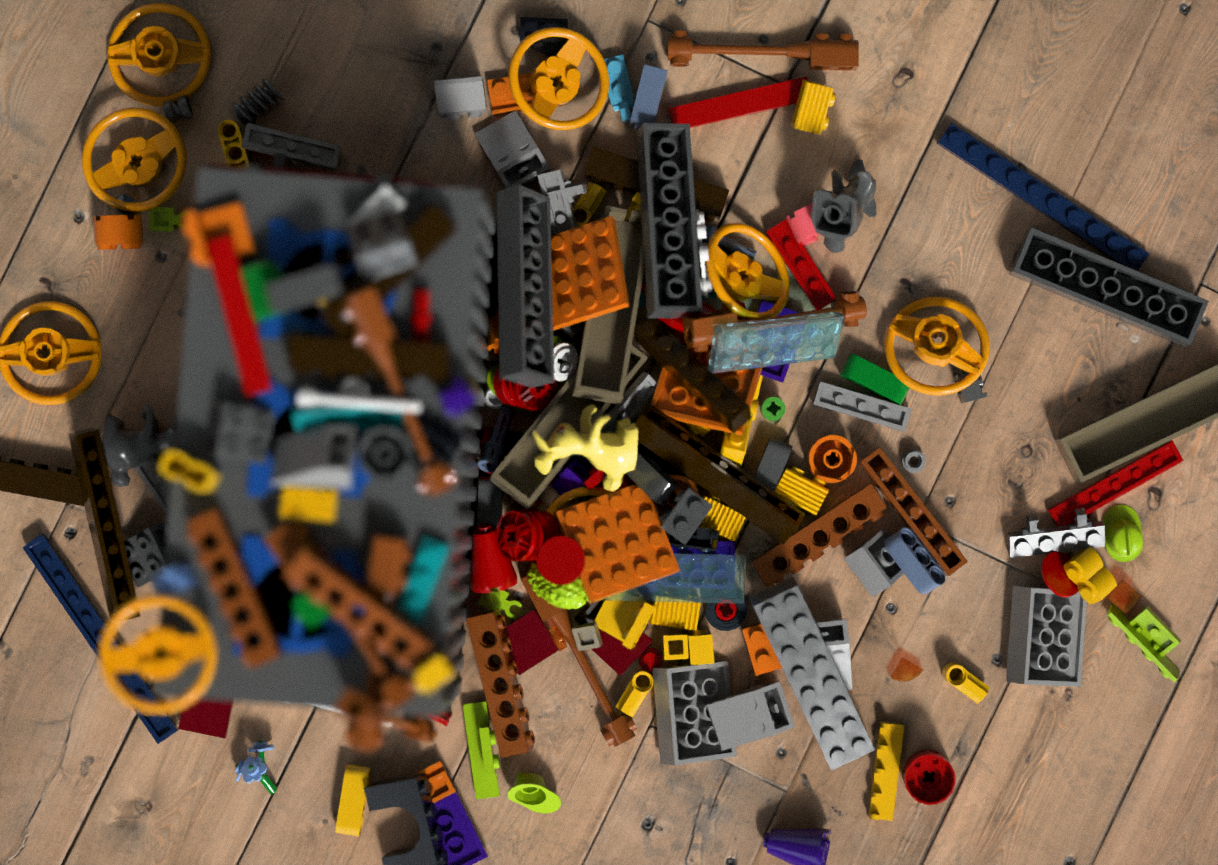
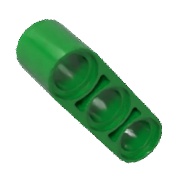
(874, 379)

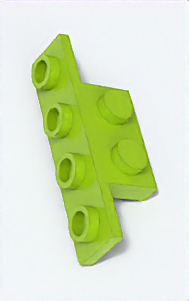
(1150, 636)
(481, 750)

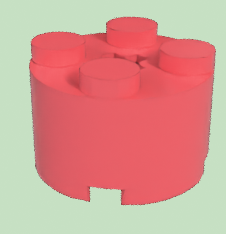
(802, 225)

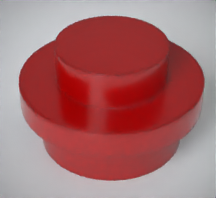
(650, 659)

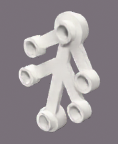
(706, 286)

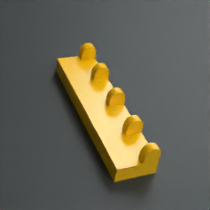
(886, 771)

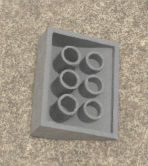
(1045, 638)
(682, 713)

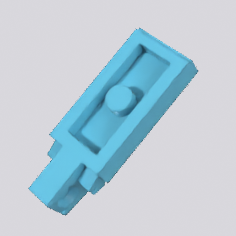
(620, 89)

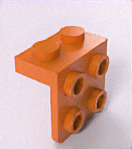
(214, 225)

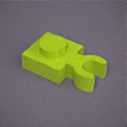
(163, 219)
(498, 600)

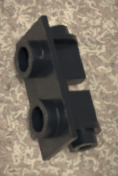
(439, 437)
(705, 540)

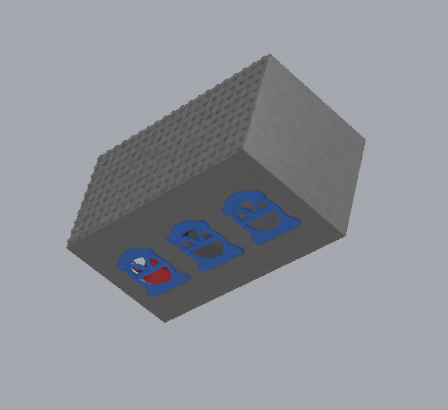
(283, 216)

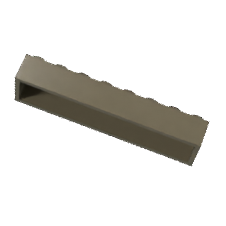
(609, 337)
(1141, 425)
(518, 472)

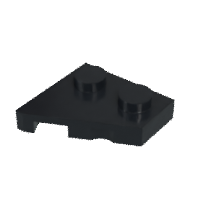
(548, 46)

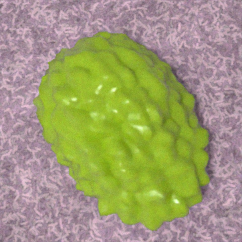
(562, 596)

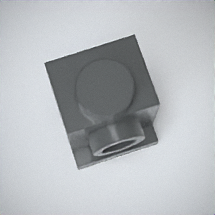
(971, 392)

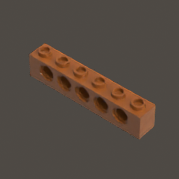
(865, 496)
(912, 511)
(355, 593)
(248, 597)
(508, 742)

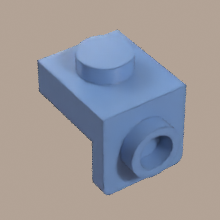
(174, 580)

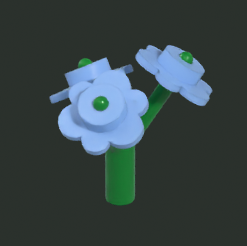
(256, 768)

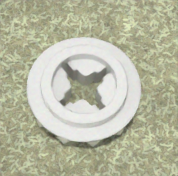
(569, 355)

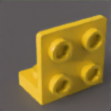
(625, 619)

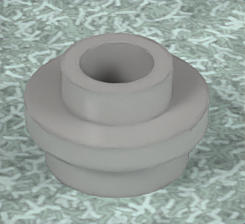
(920, 464)

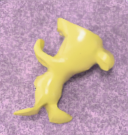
(608, 452)

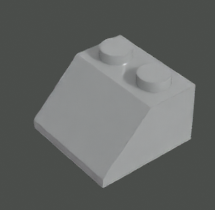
(461, 97)
(874, 564)

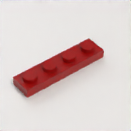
(801, 266)

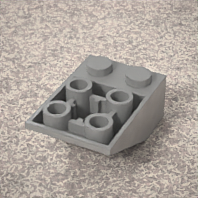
(512, 151)
(316, 458)
(837, 642)
(750, 715)

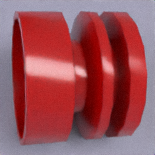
(523, 396)
(524, 532)
(929, 791)

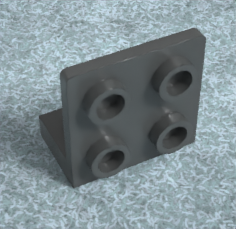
(381, 245)
(239, 433)
(686, 515)
(147, 553)

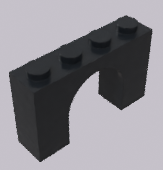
(413, 795)

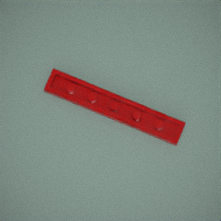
(737, 104)
(239, 315)
(1116, 483)

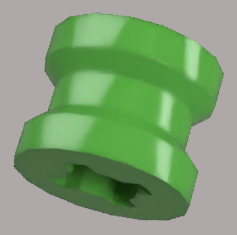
(770, 411)

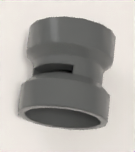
(178, 109)

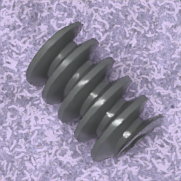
(256, 102)

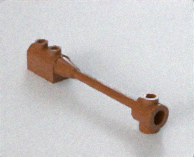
(821, 51)
(700, 328)
(374, 332)
(285, 545)
(385, 579)
(371, 713)
(618, 728)

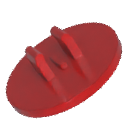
(561, 560)
(1055, 575)

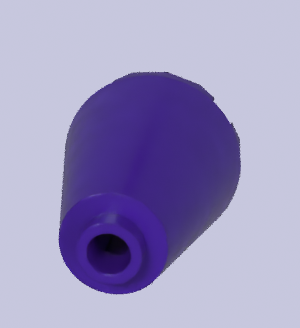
(798, 845)

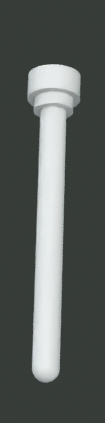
(310, 397)

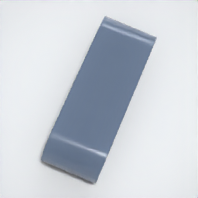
(914, 560)

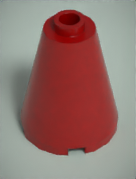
(488, 566)

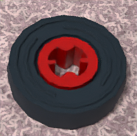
(729, 622)

